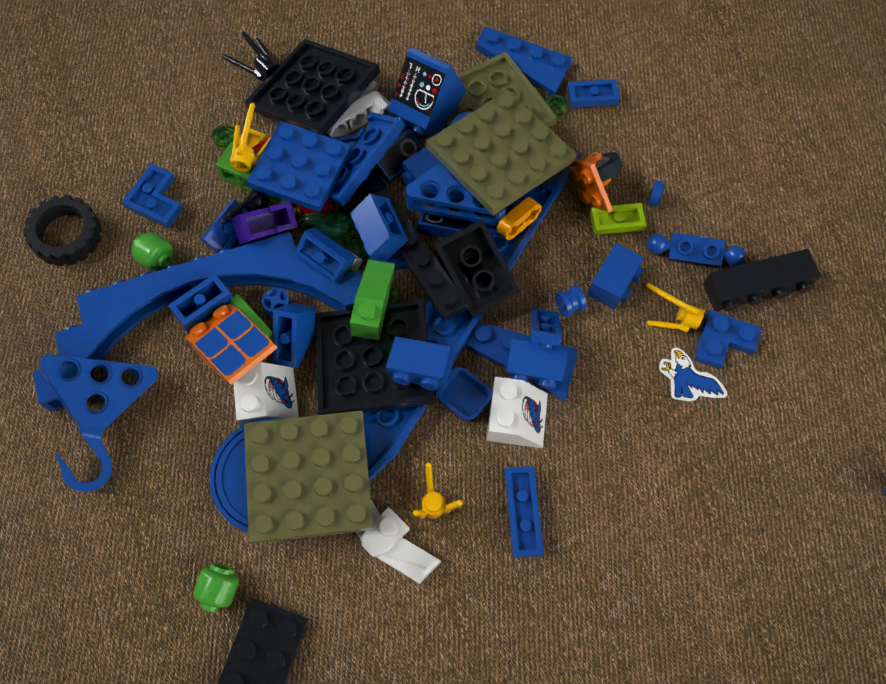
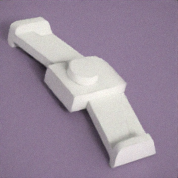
(389, 546)

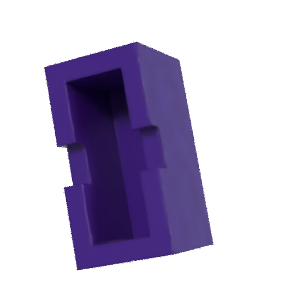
(264, 222)

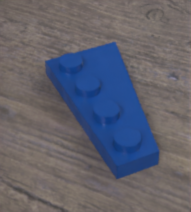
(537, 63)
(369, 150)
(494, 345)

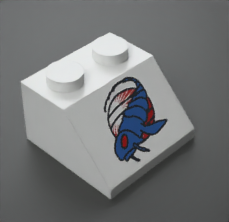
(266, 393)
(517, 413)

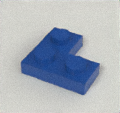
(148, 197)
(724, 332)

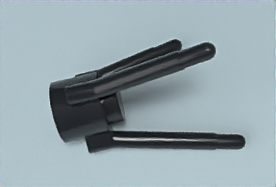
(263, 63)
(254, 201)

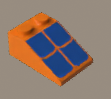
(230, 343)

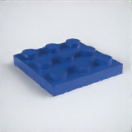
(299, 166)

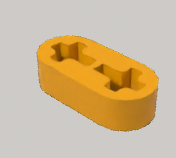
(519, 218)

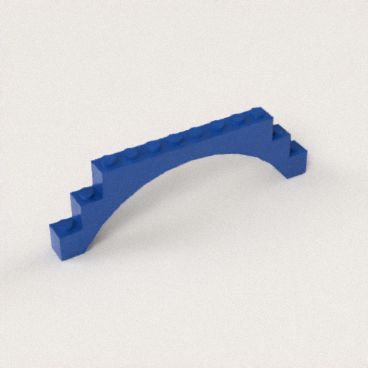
(118, 308)

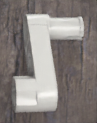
(357, 113)

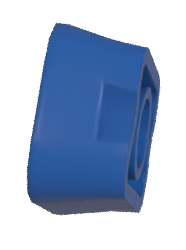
(464, 394)

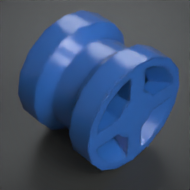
(273, 298)
(570, 301)

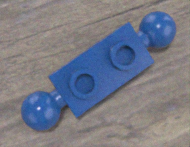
(696, 249)

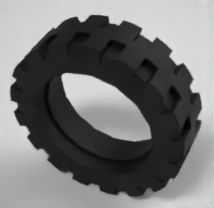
(56, 208)

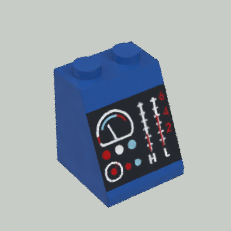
(425, 94)

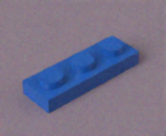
(545, 328)
(523, 512)

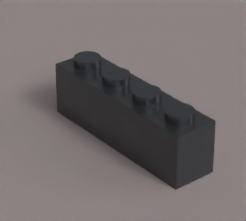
(761, 280)

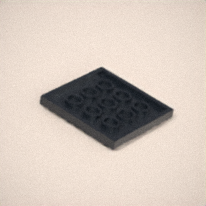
(313, 87)
(354, 368)

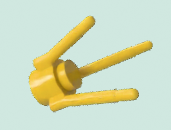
(243, 155)
(687, 315)
(433, 503)

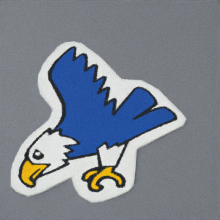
(686, 381)

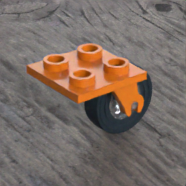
(593, 176)

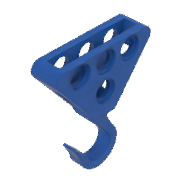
(446, 188)
(91, 424)

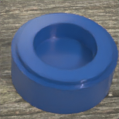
(656, 193)

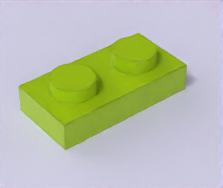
(622, 219)

